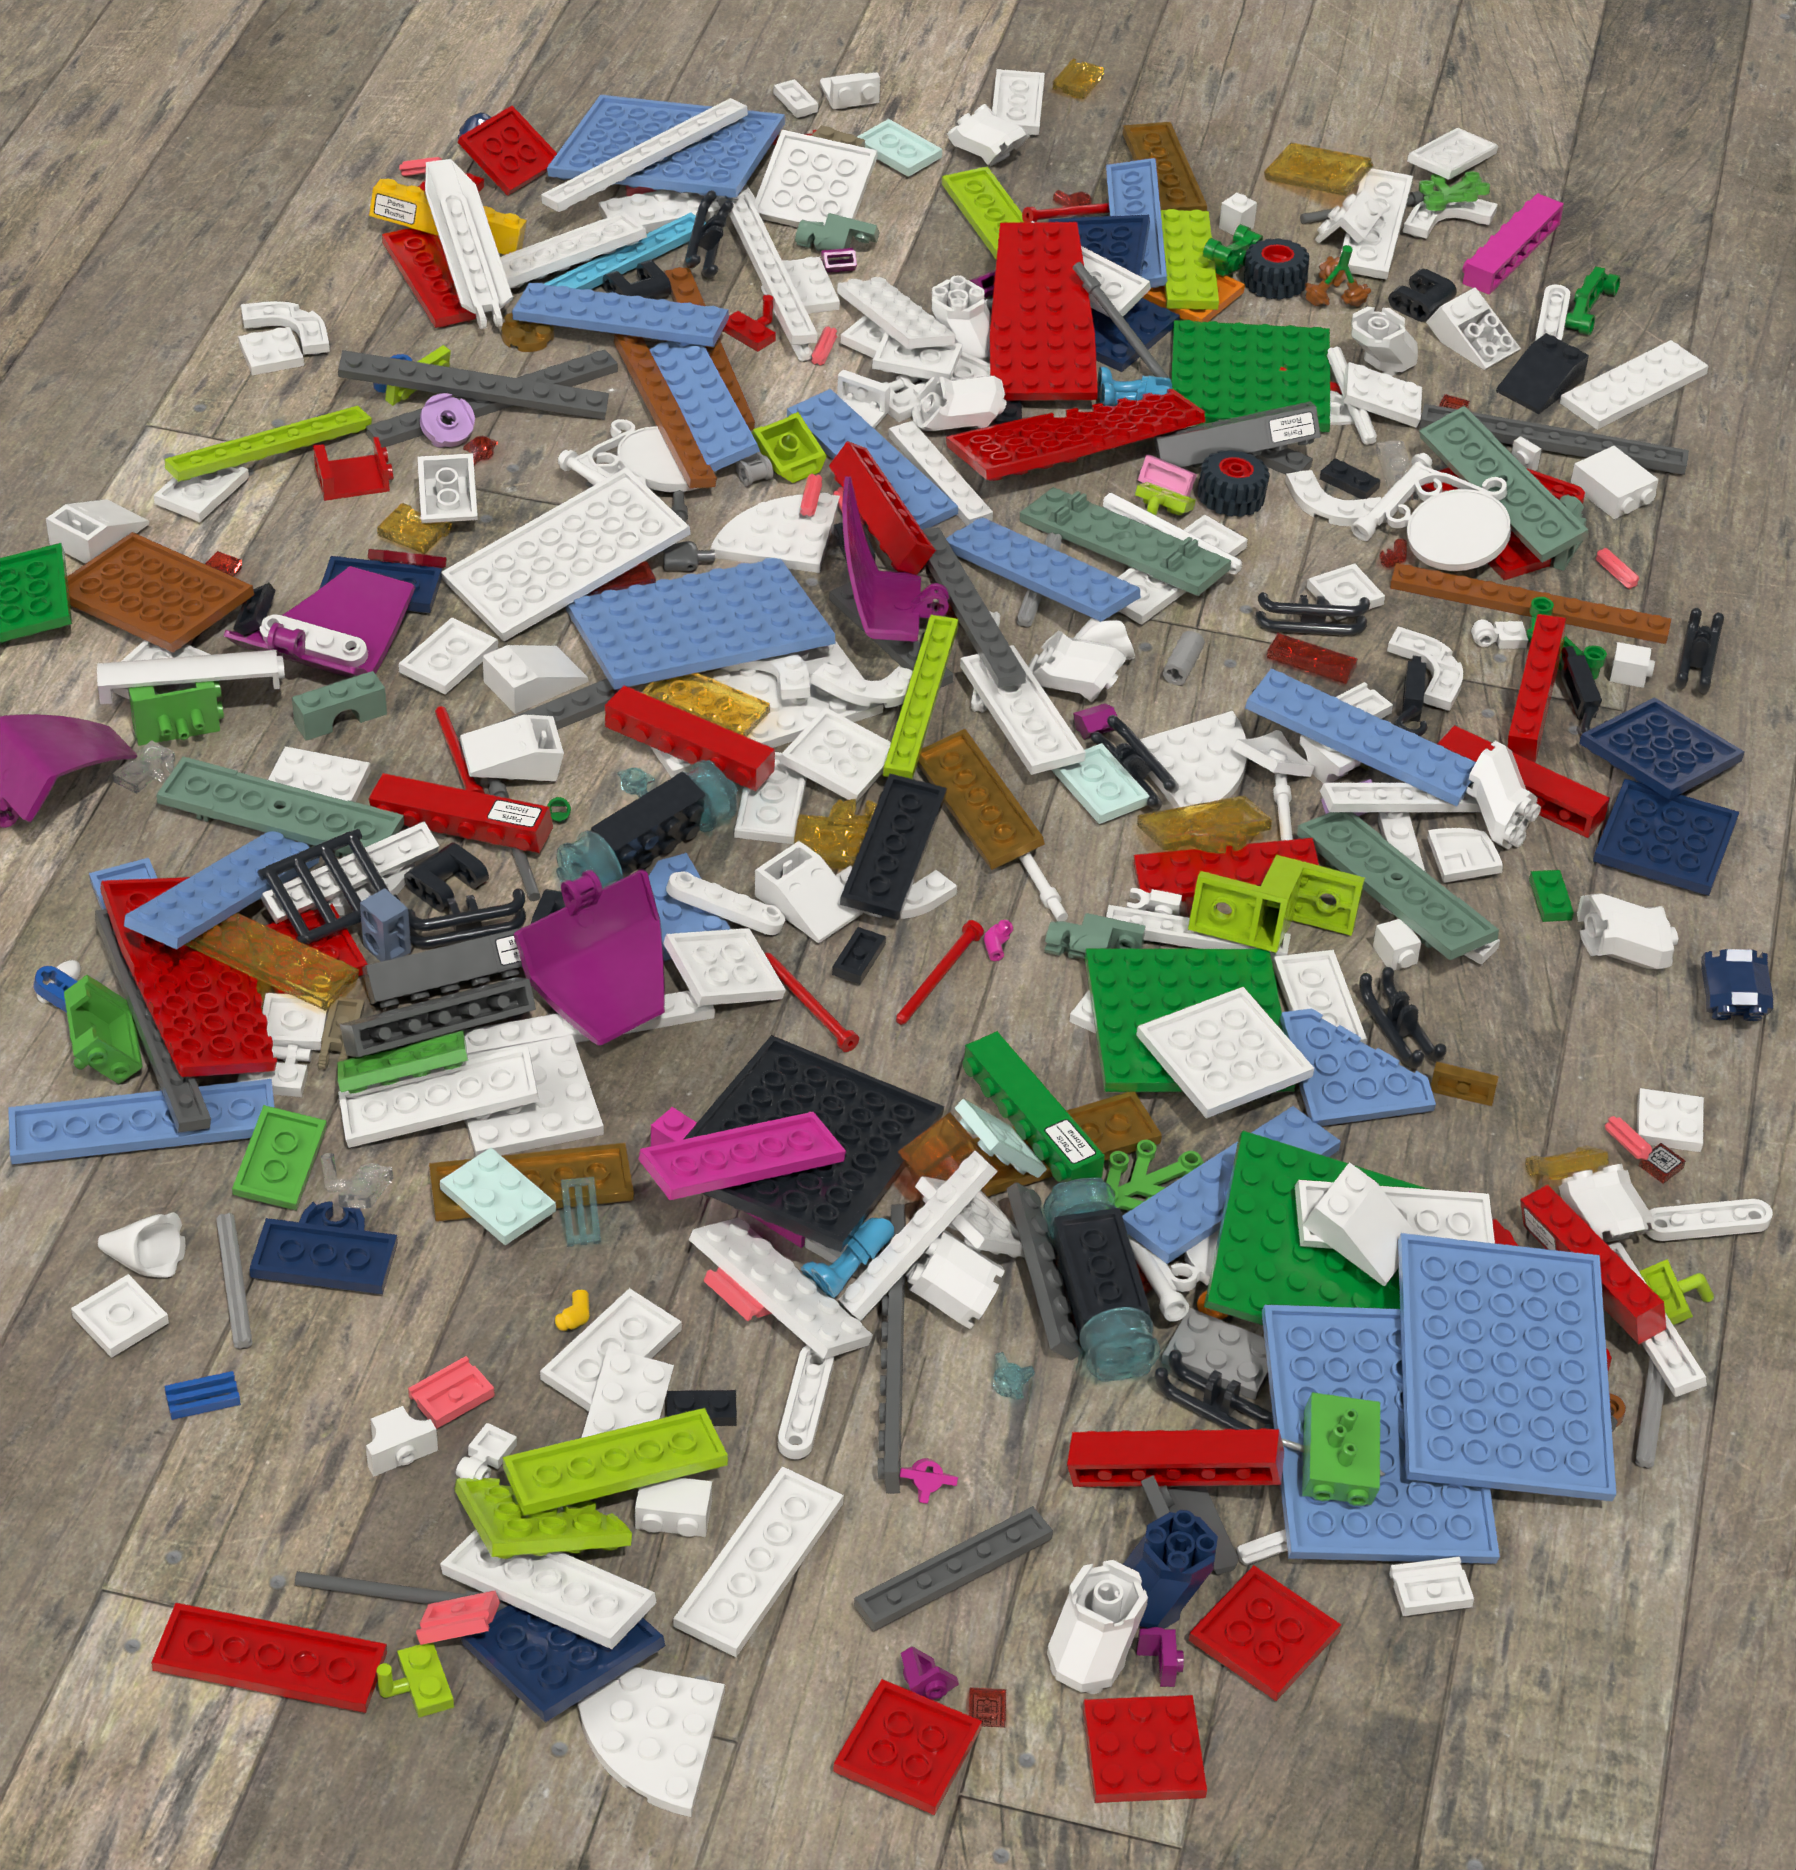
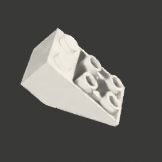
(1473, 330)
(91, 527)
(515, 749)
(804, 892)

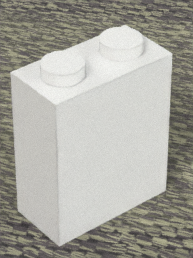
(1614, 482)

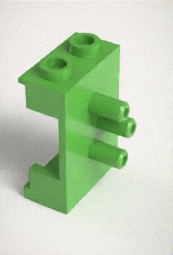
(175, 713)
(102, 1030)
(1341, 1449)

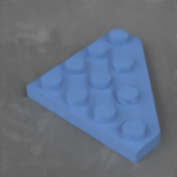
(674, 914)
(1350, 1077)

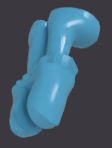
(1111, 390)
(861, 1247)

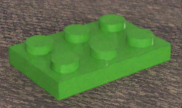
(279, 1157)

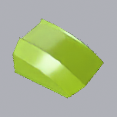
(790, 448)

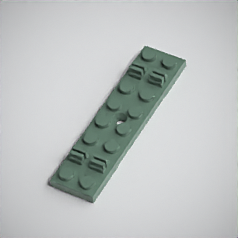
(1477, 455)
(1126, 540)
(256, 804)
(1399, 884)

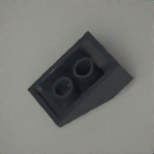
(1544, 373)

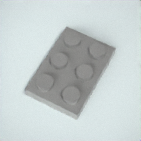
(1220, 1346)

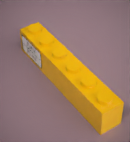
(411, 209)

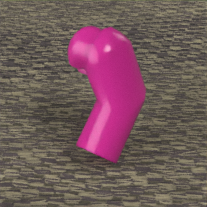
(996, 937)

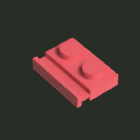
(734, 1294)
(451, 1392)
(458, 1617)

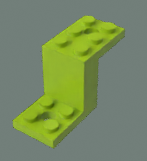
(1266, 911)

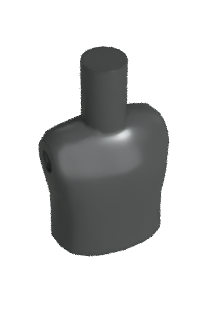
(685, 556)

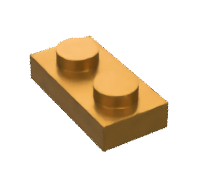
(1464, 1083)

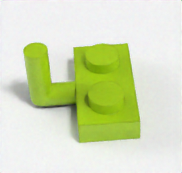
(1157, 495)
(1664, 1283)
(422, 1678)

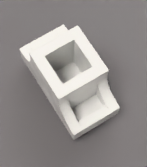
(1328, 762)
(399, 1440)

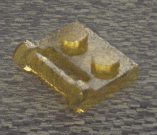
(407, 529)
(1559, 1165)

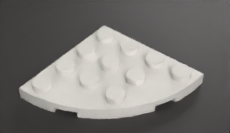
(779, 532)
(1200, 759)
(654, 1733)

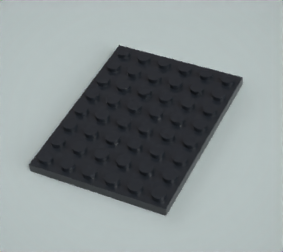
(859, 1110)

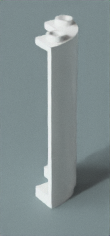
(187, 670)

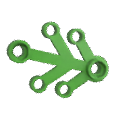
(1466, 190)
(1140, 1182)

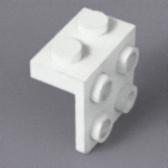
(851, 90)
(1355, 217)
(864, 396)

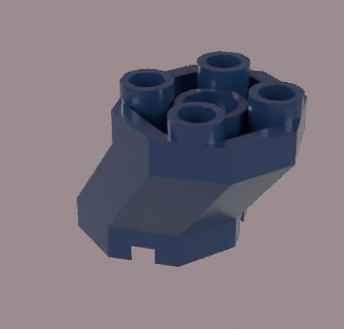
(1737, 984)
(1172, 1564)

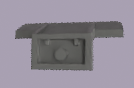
(1198, 1501)

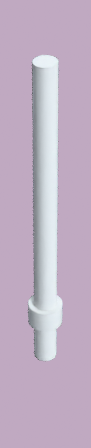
(1282, 797)
(1048, 894)

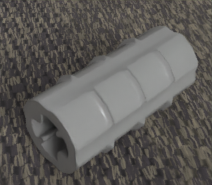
(1183, 658)

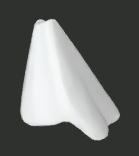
(1108, 633)
(148, 1245)

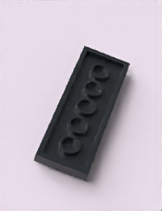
(893, 846)

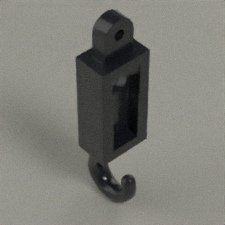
(1580, 686)
(1413, 696)

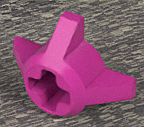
(927, 1481)

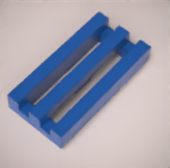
(201, 1391)

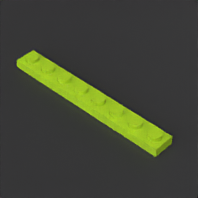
(267, 443)
(921, 697)

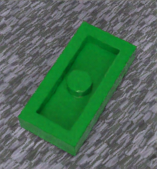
(1551, 895)

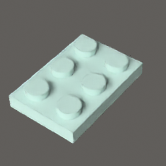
(900, 147)
(1102, 785)
(999, 1139)
(497, 1196)

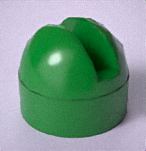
(559, 802)

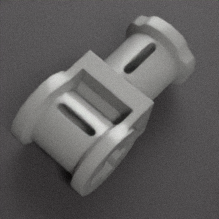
(754, 468)

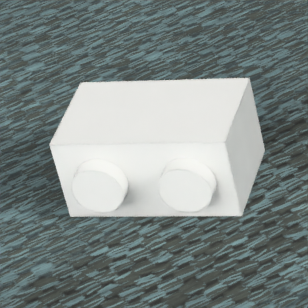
(674, 1507)

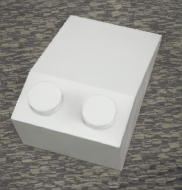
(447, 488)
(529, 674)
(1360, 1223)

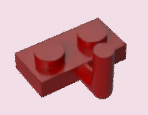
(751, 331)

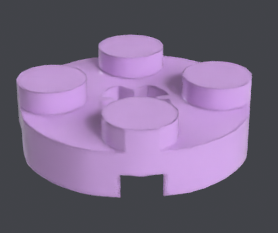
(440, 433)

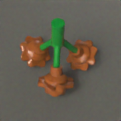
(1334, 272)

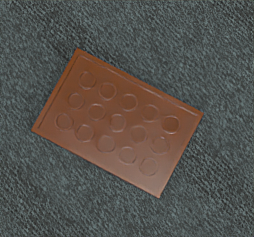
(155, 592)

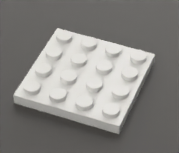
(813, 179)
(1225, 1052)
(564, 1106)

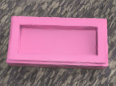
(1167, 475)

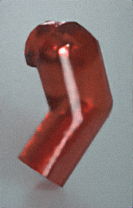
(1075, 199)
(1394, 556)

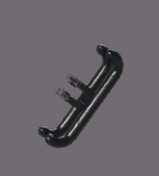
(707, 235)
(1312, 616)
(1699, 650)
(1137, 760)
(468, 923)
(1399, 1021)
(1217, 1401)

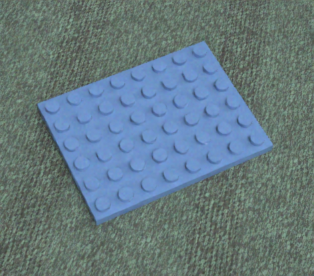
(714, 163)
(699, 623)
(1361, 1358)
(1505, 1368)

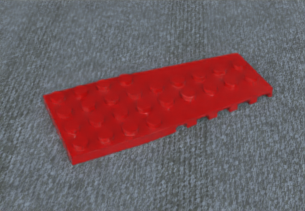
(1041, 315)
(1049, 440)
(200, 1005)

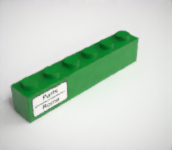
(1032, 1109)

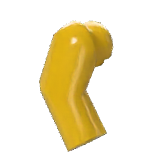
(576, 1314)

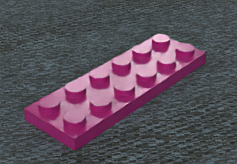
(741, 1155)

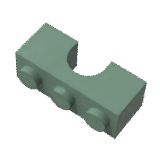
(318, 708)

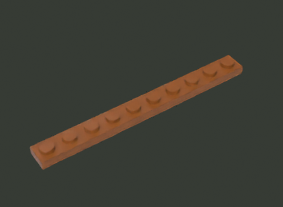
(686, 291)
(665, 411)
(1518, 601)

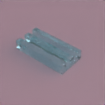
(582, 1238)

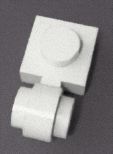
(1506, 634)
(486, 1448)

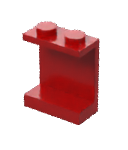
(353, 475)

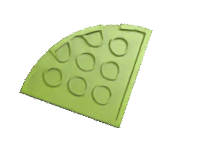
(510, 1533)

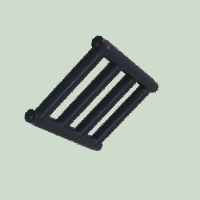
(298, 862)

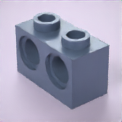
(385, 926)

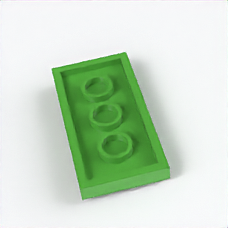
(410, 1059)

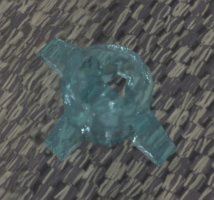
(635, 781)
(1014, 1376)

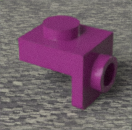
(1163, 1644)
(925, 1676)

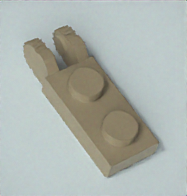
(340, 1011)

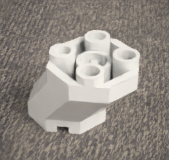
(987, 135)
(964, 312)
(1384, 340)
(959, 403)
(1076, 665)
(1502, 796)
(1626, 931)
(1607, 1203)
(955, 1278)
(1097, 1626)

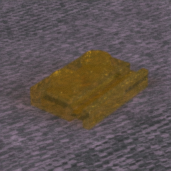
(1078, 78)

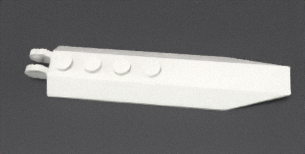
(467, 241)

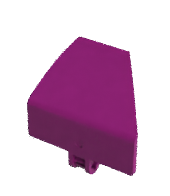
(885, 600)
(351, 604)
(41, 749)
(599, 956)

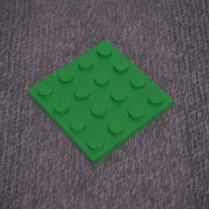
(33, 592)

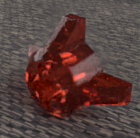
(481, 447)

